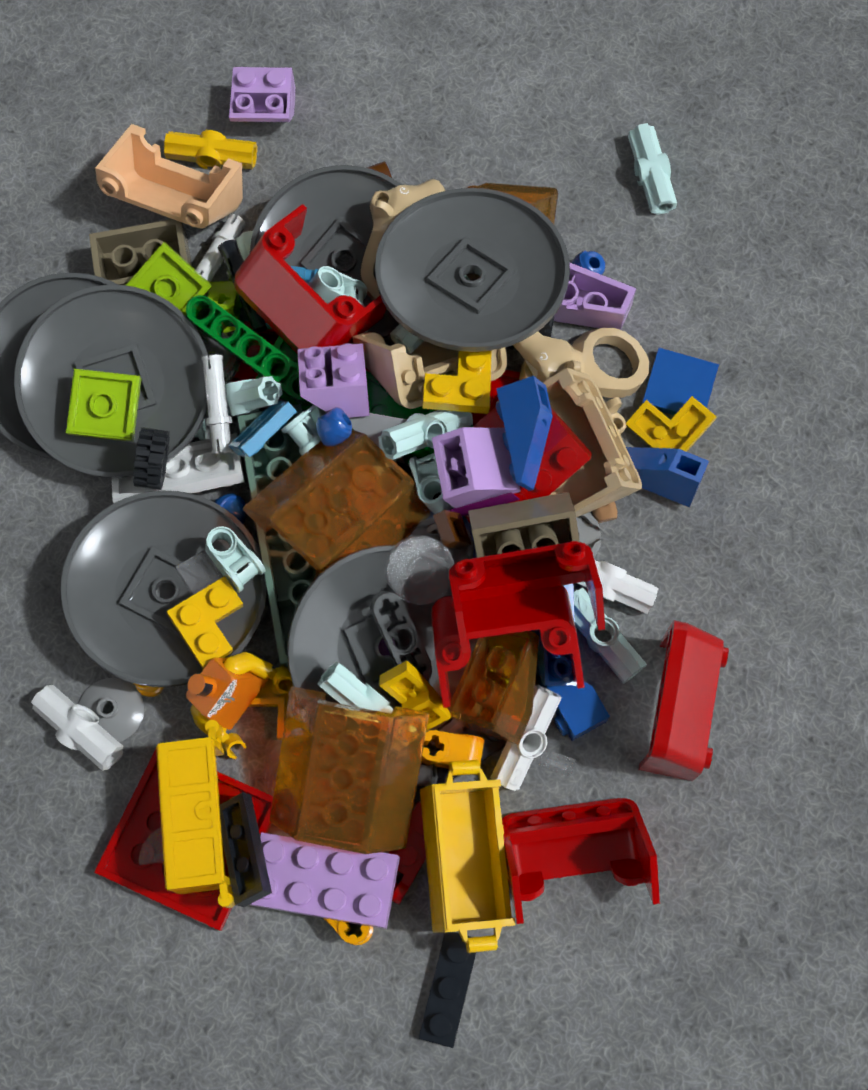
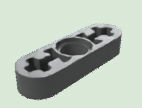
(399, 611)

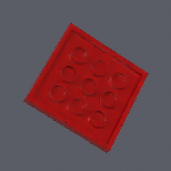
(140, 820)

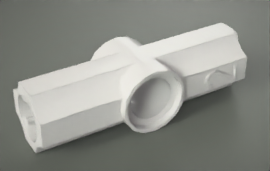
(625, 588)
(77, 727)
(517, 758)

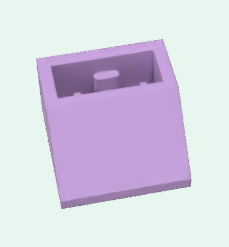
(262, 94)
(334, 378)
(473, 465)

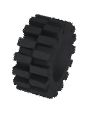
(151, 458)

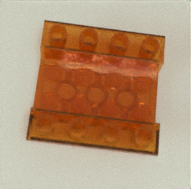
(340, 502)
(347, 773)

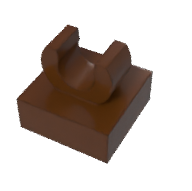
(451, 529)

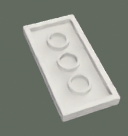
(190, 472)

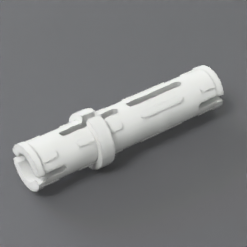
(213, 258)
(217, 404)

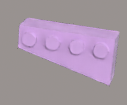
(595, 300)

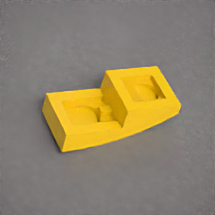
(414, 692)

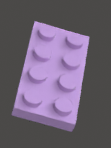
(328, 881)

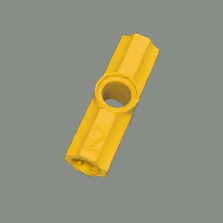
(209, 149)

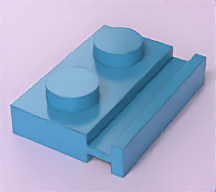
(262, 428)

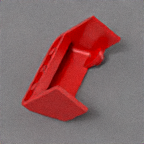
(290, 302)
(525, 572)
(500, 615)
(685, 702)
(577, 842)

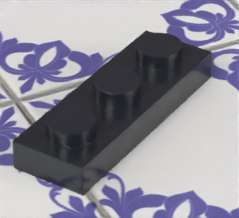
(243, 850)
(447, 991)

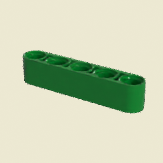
(240, 343)

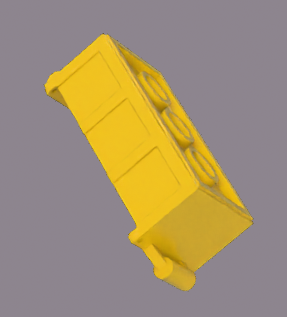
(192, 815)
(466, 856)

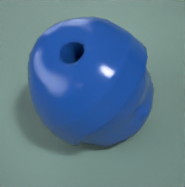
(590, 260)
(334, 427)
(233, 504)

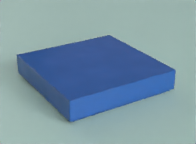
(677, 378)

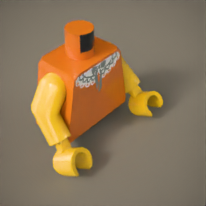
(227, 690)

